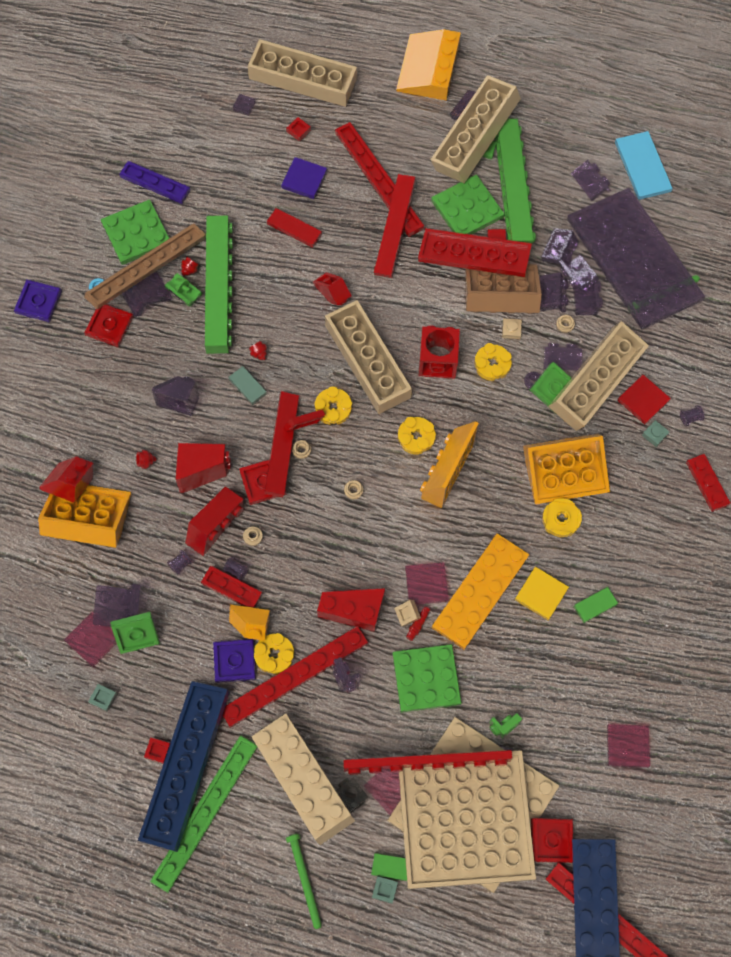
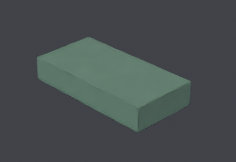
(247, 385)

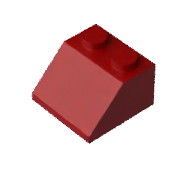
(69, 479)

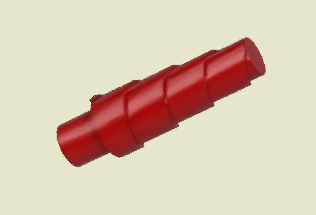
(417, 625)

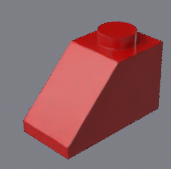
(332, 288)

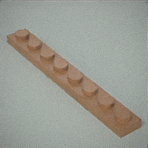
(144, 266)

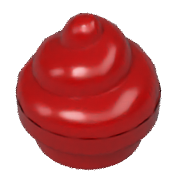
(188, 266)
(258, 350)
(145, 459)

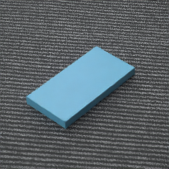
(643, 165)

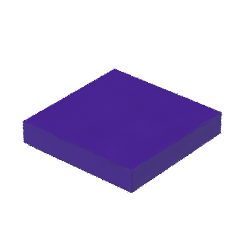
(304, 178)
(37, 300)
(234, 661)

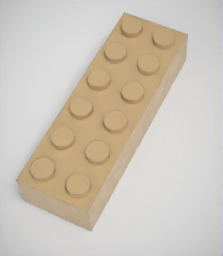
(302, 72)
(475, 129)
(368, 357)
(598, 376)
(303, 779)

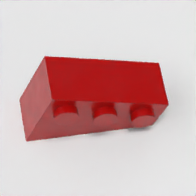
(213, 520)
(352, 607)

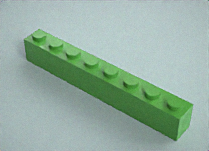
(513, 183)
(217, 285)

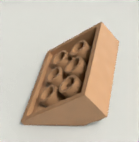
(503, 292)

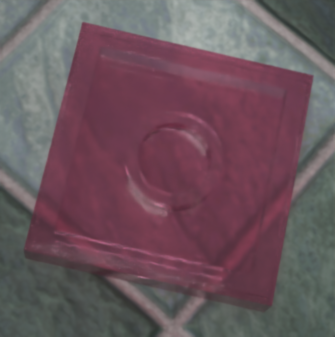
(426, 583)
(91, 640)
(628, 746)
(385, 789)

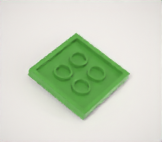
(467, 206)
(134, 231)
(426, 678)

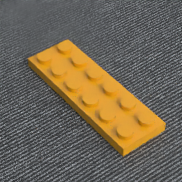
(480, 591)

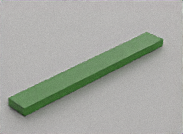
(205, 813)

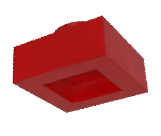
(298, 129)
(156, 750)

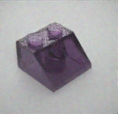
(177, 395)

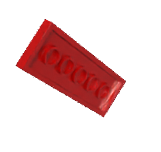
(475, 252)

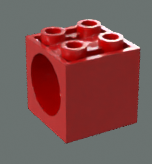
(439, 366)

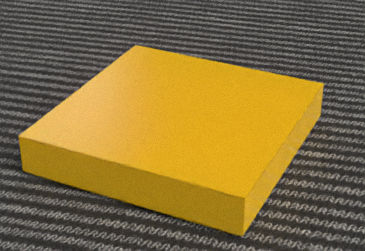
(541, 593)

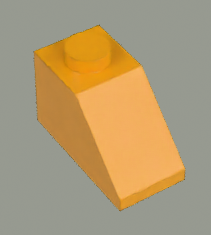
(250, 621)

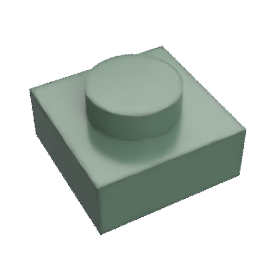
(655, 433)
(102, 697)
(384, 890)

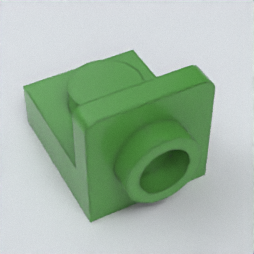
(509, 724)

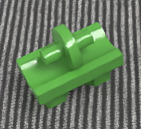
(183, 289)

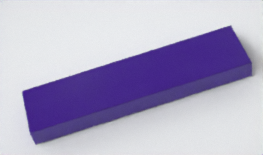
(154, 182)

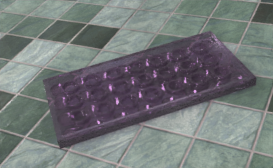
(635, 258)

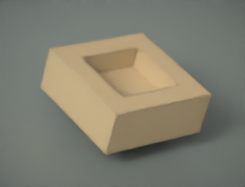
(511, 328)
(407, 613)

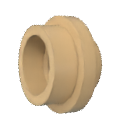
(565, 319)
(301, 444)
(353, 484)
(252, 541)

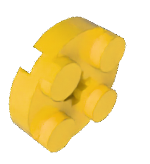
(495, 352)
(337, 396)
(418, 445)
(570, 511)
(285, 655)

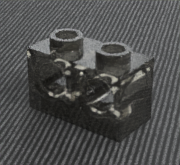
(354, 803)

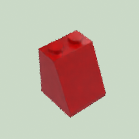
(200, 464)

